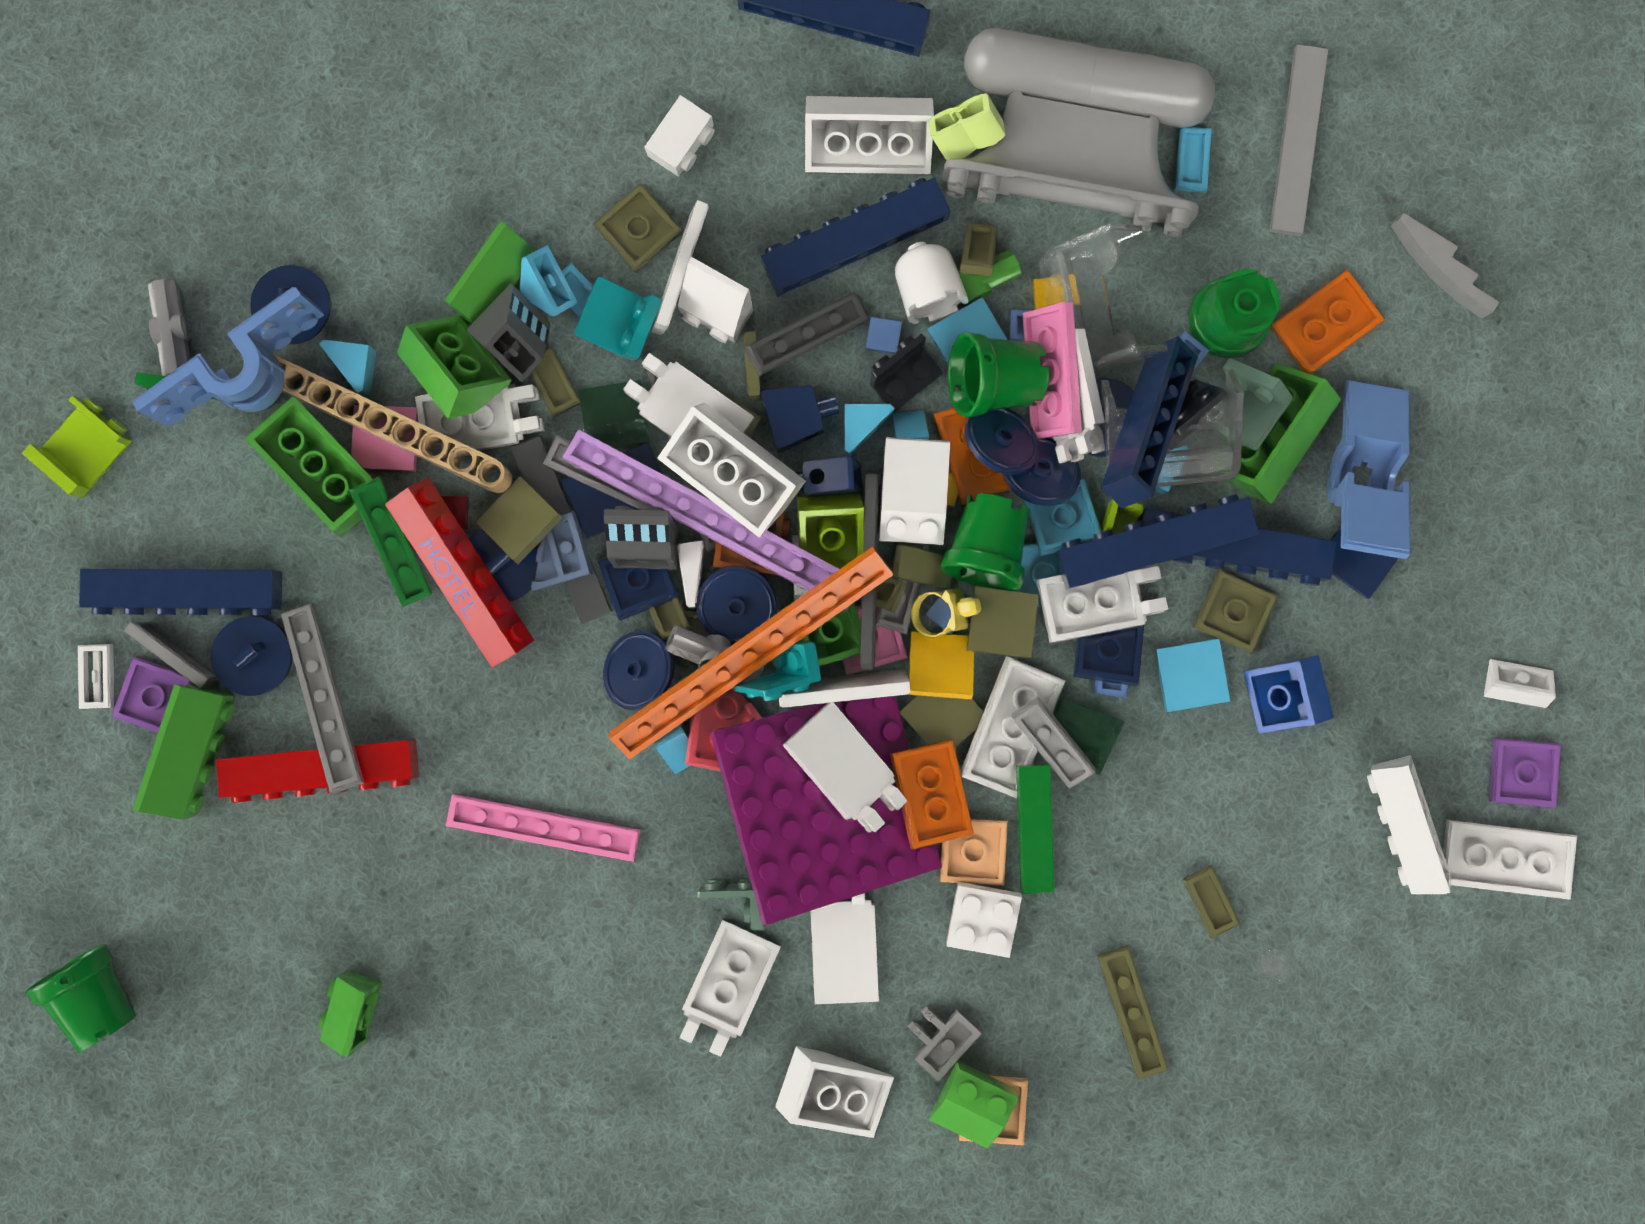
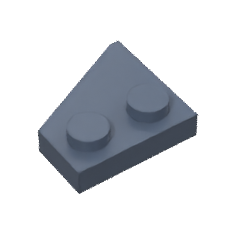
(561, 555)

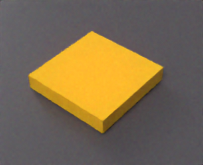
(940, 666)

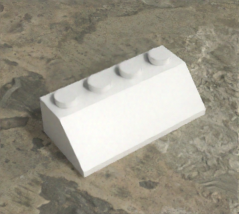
(868, 135)
(731, 469)
(1411, 826)

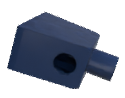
(796, 414)
(841, 477)

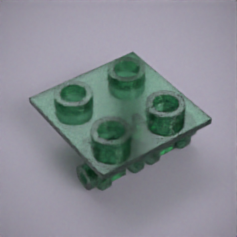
(613, 416)
(1090, 730)

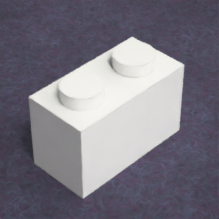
(680, 136)

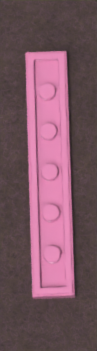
(543, 827)

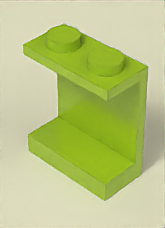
(80, 448)

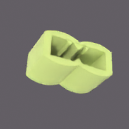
(967, 127)

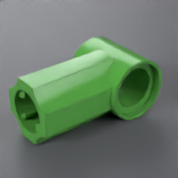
(1004, 270)

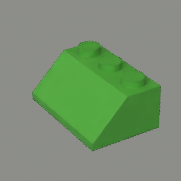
(489, 273)
(451, 365)

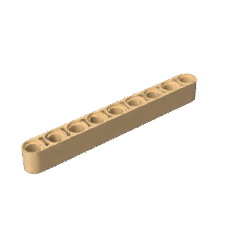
(395, 428)

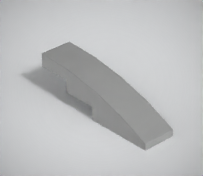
(1435, 257)

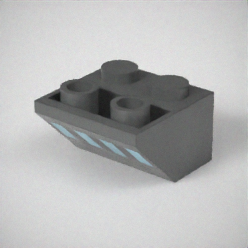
(513, 332)
(641, 538)

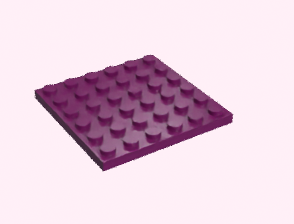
(791, 834)

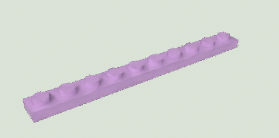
(696, 511)

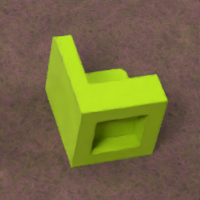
(1117, 517)

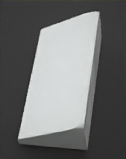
(1520, 683)

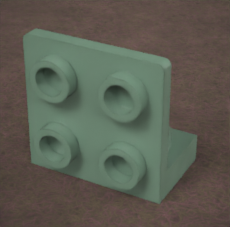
(1263, 402)
(720, 889)

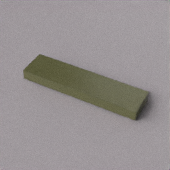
(1133, 1012)

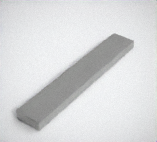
(1298, 140)
(322, 698)

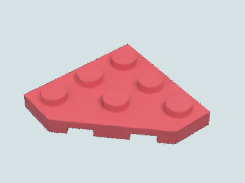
(722, 713)

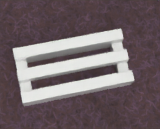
(108, 676)

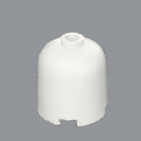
(929, 282)

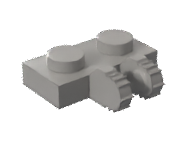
(946, 1044)

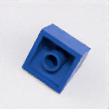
(1289, 694)

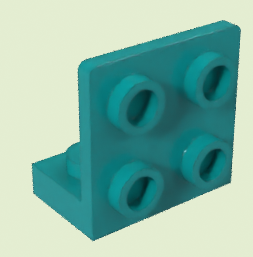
(617, 319)
(795, 672)

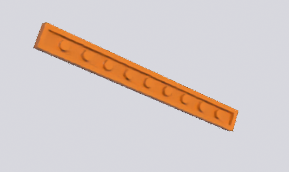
(751, 653)

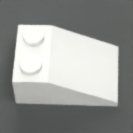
(714, 302)
(914, 491)
(833, 1093)

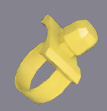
(960, 608)

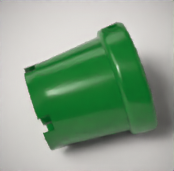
(1234, 313)
(995, 374)
(988, 544)
(84, 998)

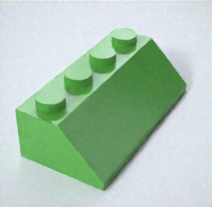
(311, 464)
(1270, 466)
(184, 752)

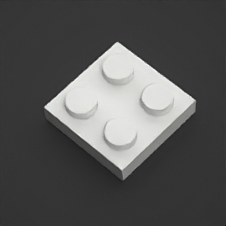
(983, 919)

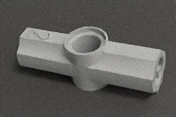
(169, 325)
(699, 648)

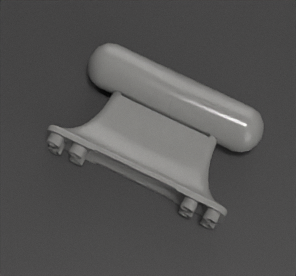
(1081, 125)

